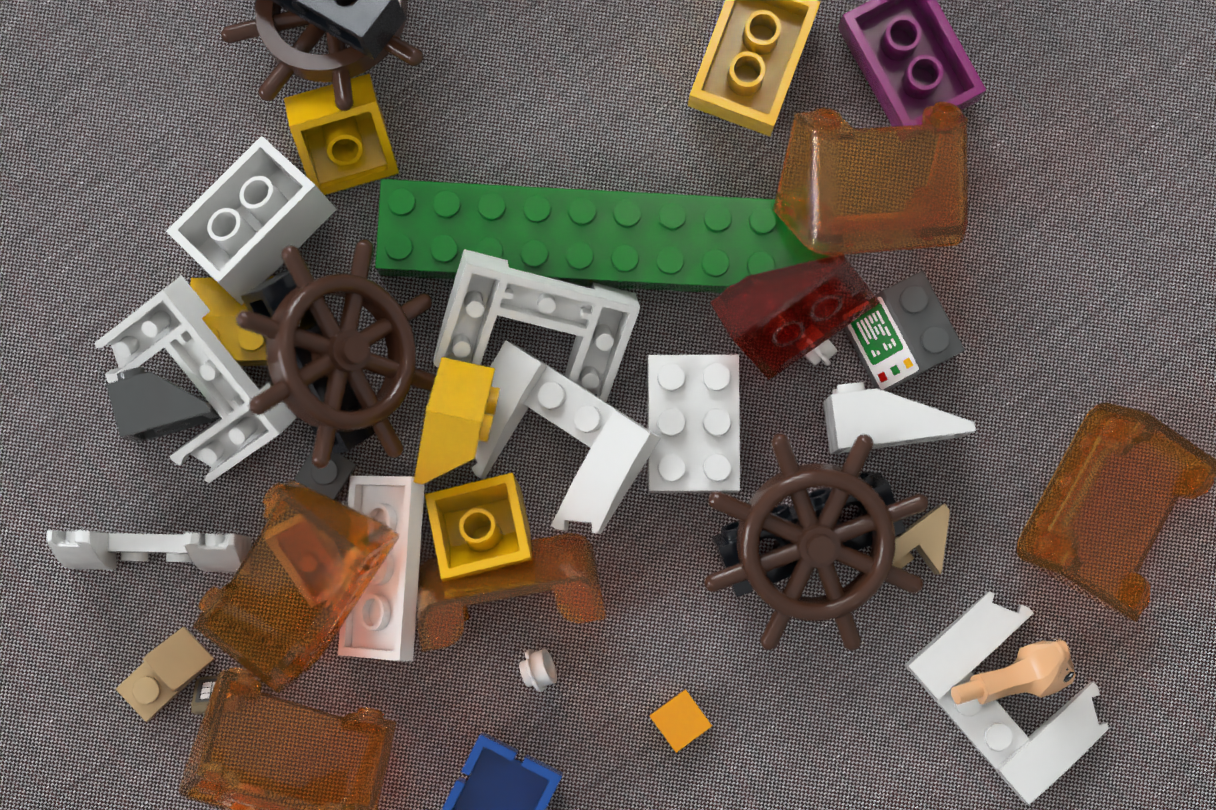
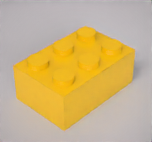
(752, 60)

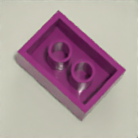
(910, 57)

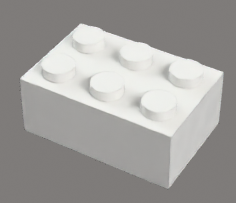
(250, 218)
(698, 419)

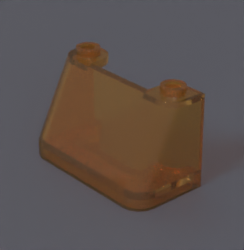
(877, 184)
(1112, 504)
(557, 564)
(295, 584)
(283, 754)

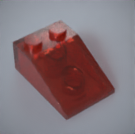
(792, 310)

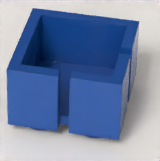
(501, 780)

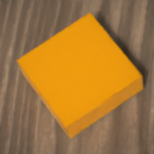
(680, 720)

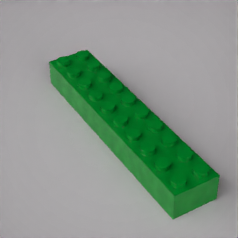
(583, 234)

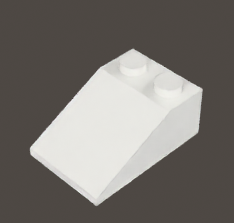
(886, 419)

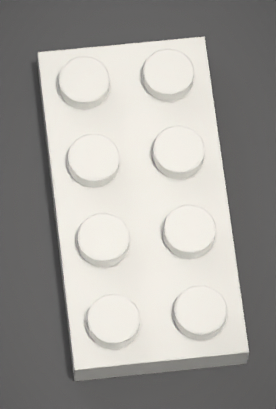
(386, 612)

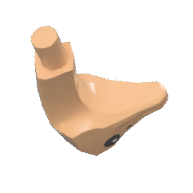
(1038, 670)

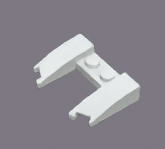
(487, 288)
(176, 323)
(615, 440)
(99, 550)
(1022, 761)

